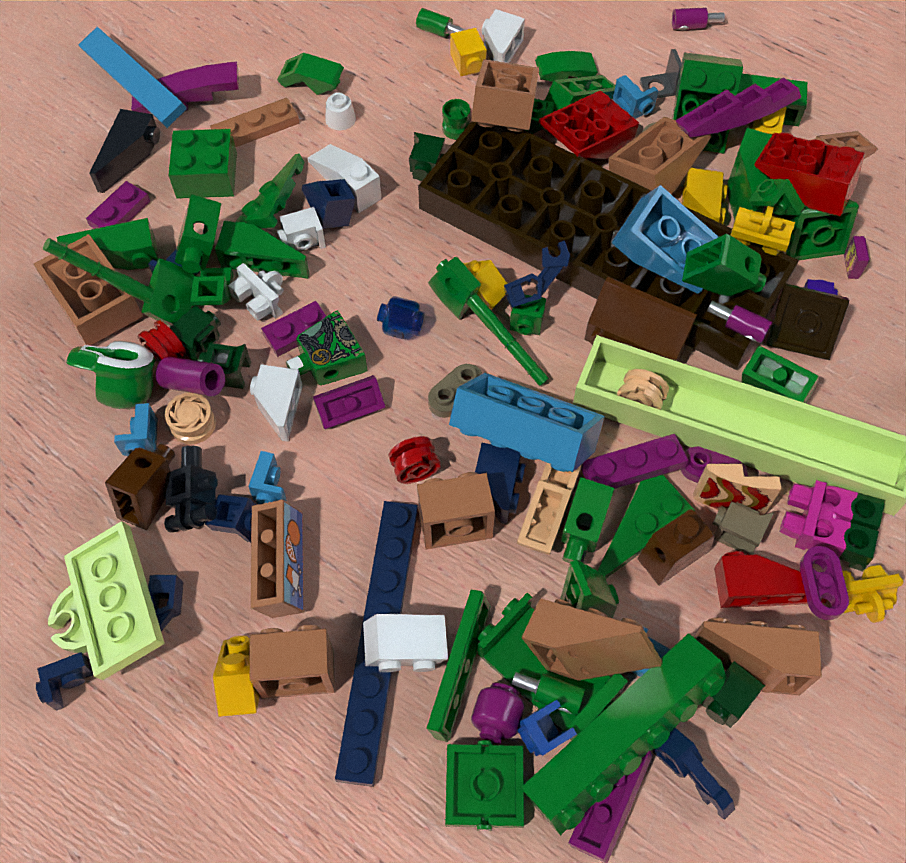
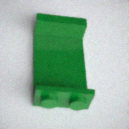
(508, 653)

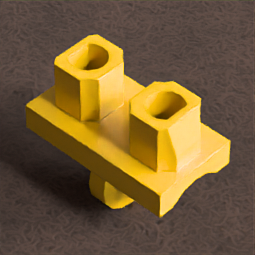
(762, 229)
(873, 593)

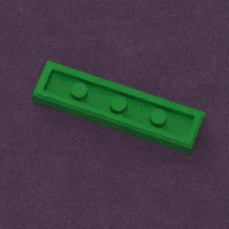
(459, 667)

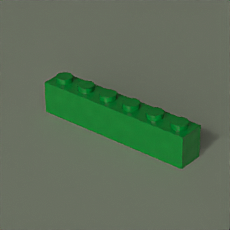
(625, 734)

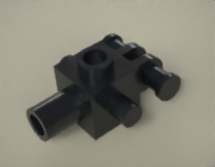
(190, 492)

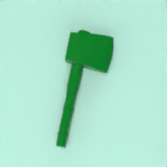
(458, 291)
(165, 297)

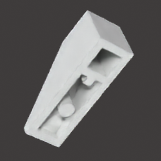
(361, 178)

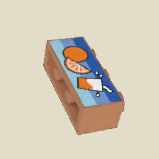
(277, 559)

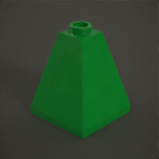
(820, 233)

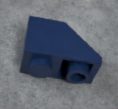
(331, 201)
(503, 472)

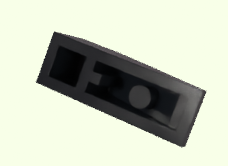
(124, 147)

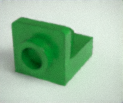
(778, 194)
(529, 318)

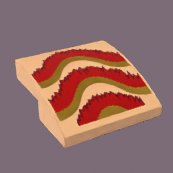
(726, 484)

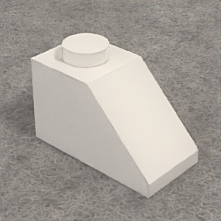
(503, 35)
(277, 396)

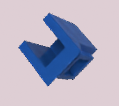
(540, 732)

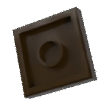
(807, 321)

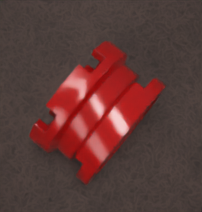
(162, 342)
(414, 460)

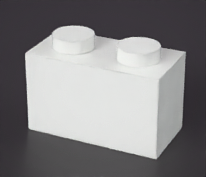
(405, 641)

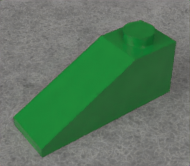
(567, 91)
(124, 244)
(258, 251)
(588, 589)

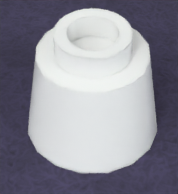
(339, 112)

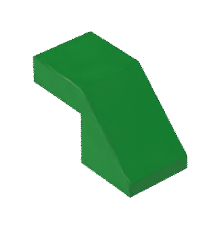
(212, 287)

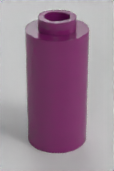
(190, 376)

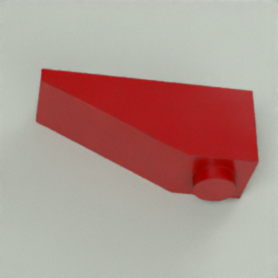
(757, 582)

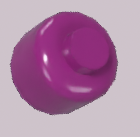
(497, 712)

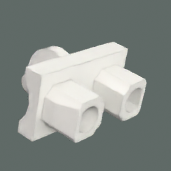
(263, 287)

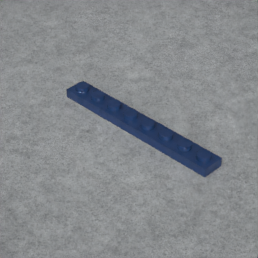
(370, 687)

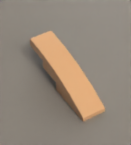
(547, 509)

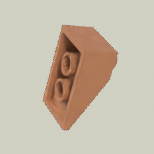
(505, 95)
(658, 156)
(88, 301)

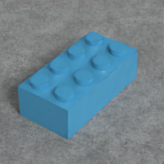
(526, 421)

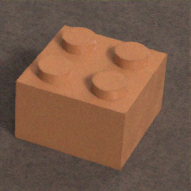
(455, 510)
(292, 662)

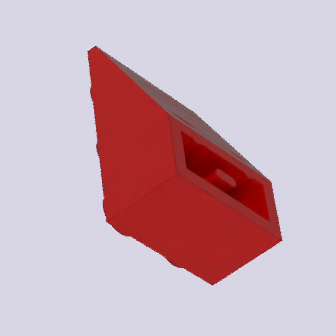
(592, 126)
(818, 171)

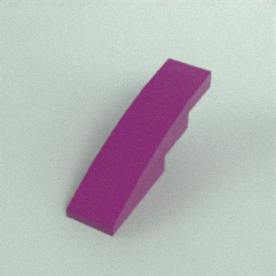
(198, 83)
(732, 111)

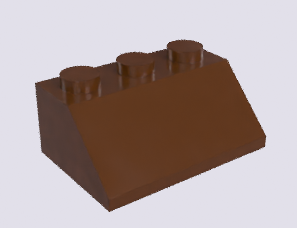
(640, 321)

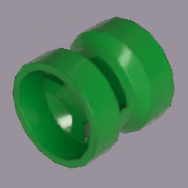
(455, 118)

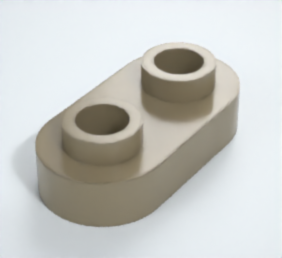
(448, 387)

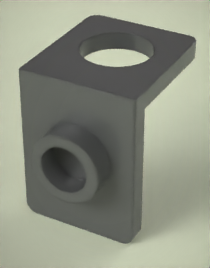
(668, 80)

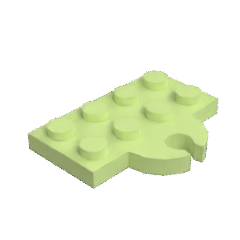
(107, 604)

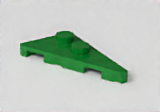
(272, 196)
(650, 509)

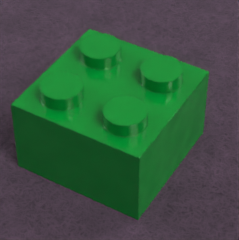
(203, 163)

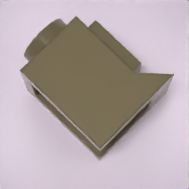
(740, 527)

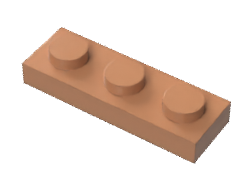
(260, 122)

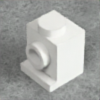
(301, 230)

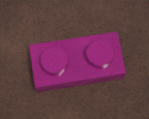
(119, 206)
(284, 331)
(349, 402)

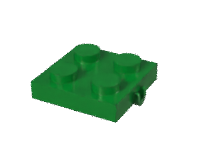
(484, 786)

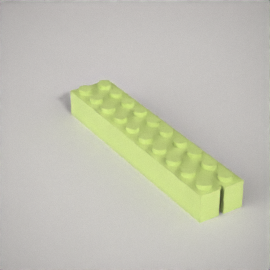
(748, 424)

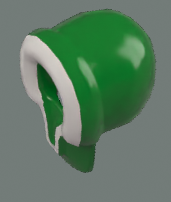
(121, 371)

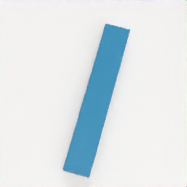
(132, 77)

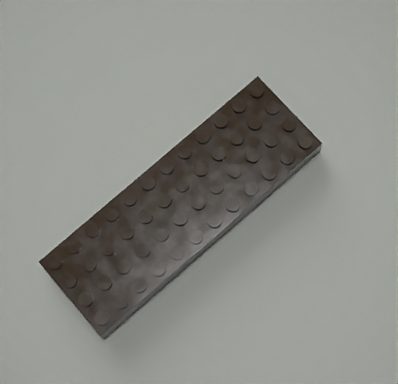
(535, 194)

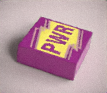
(856, 257)

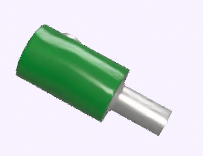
(436, 23)
(551, 689)

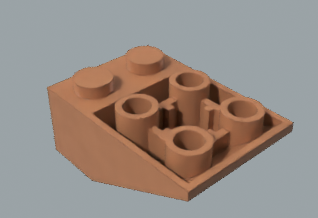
(587, 642)
(779, 658)

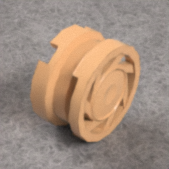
(644, 388)
(191, 418)

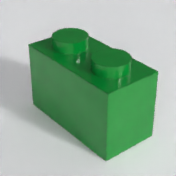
(779, 376)

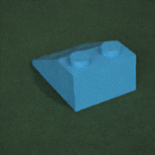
(661, 235)

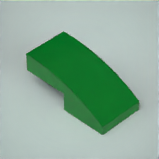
(565, 64)

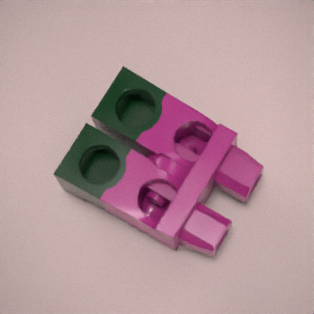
(836, 520)

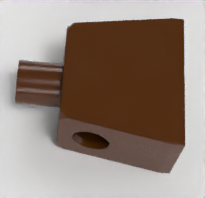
(140, 485)
(682, 544)

